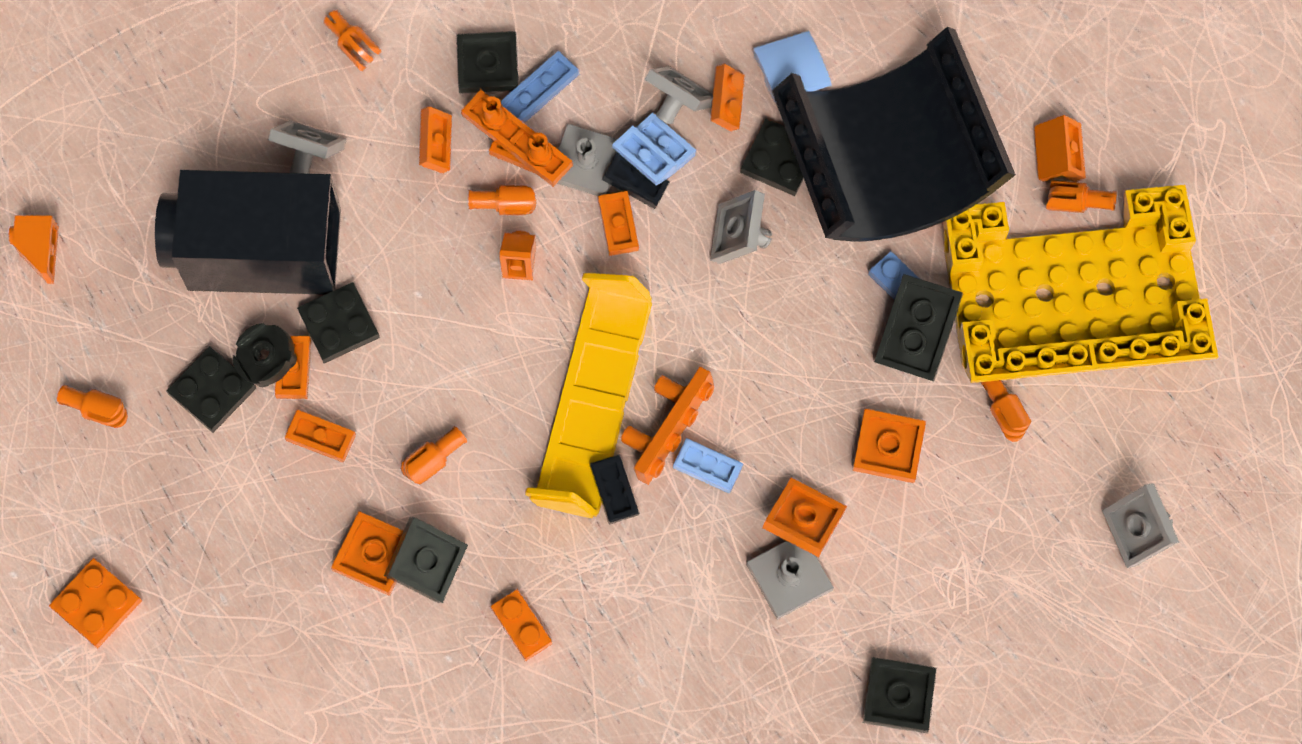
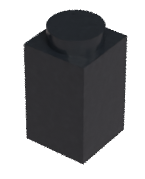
(251, 232)

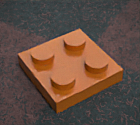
(889, 445)
(804, 517)
(368, 552)
(95, 603)

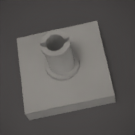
(679, 91)
(307, 143)
(590, 157)
(739, 227)
(1140, 525)
(789, 578)

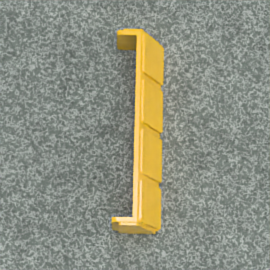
(593, 393)

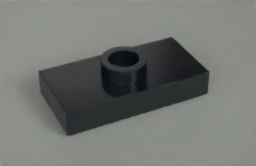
(627, 178)
(614, 489)

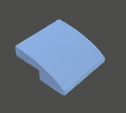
(792, 55)
(654, 149)

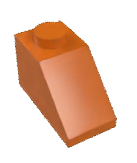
(36, 242)
(518, 255)

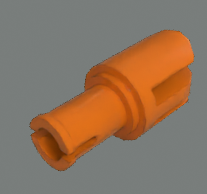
(350, 38)
(1078, 197)
(506, 200)
(94, 405)
(1007, 410)
(431, 456)

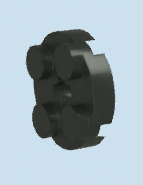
(278, 362)

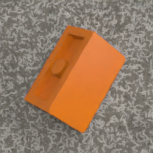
(1060, 149)

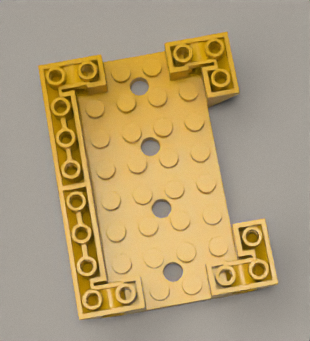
(1079, 325)

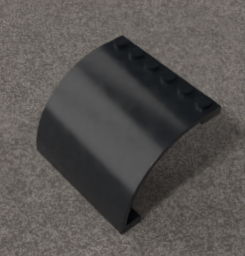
(897, 146)

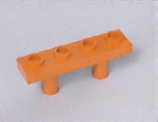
(517, 138)
(668, 437)

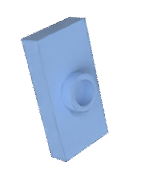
(708, 465)

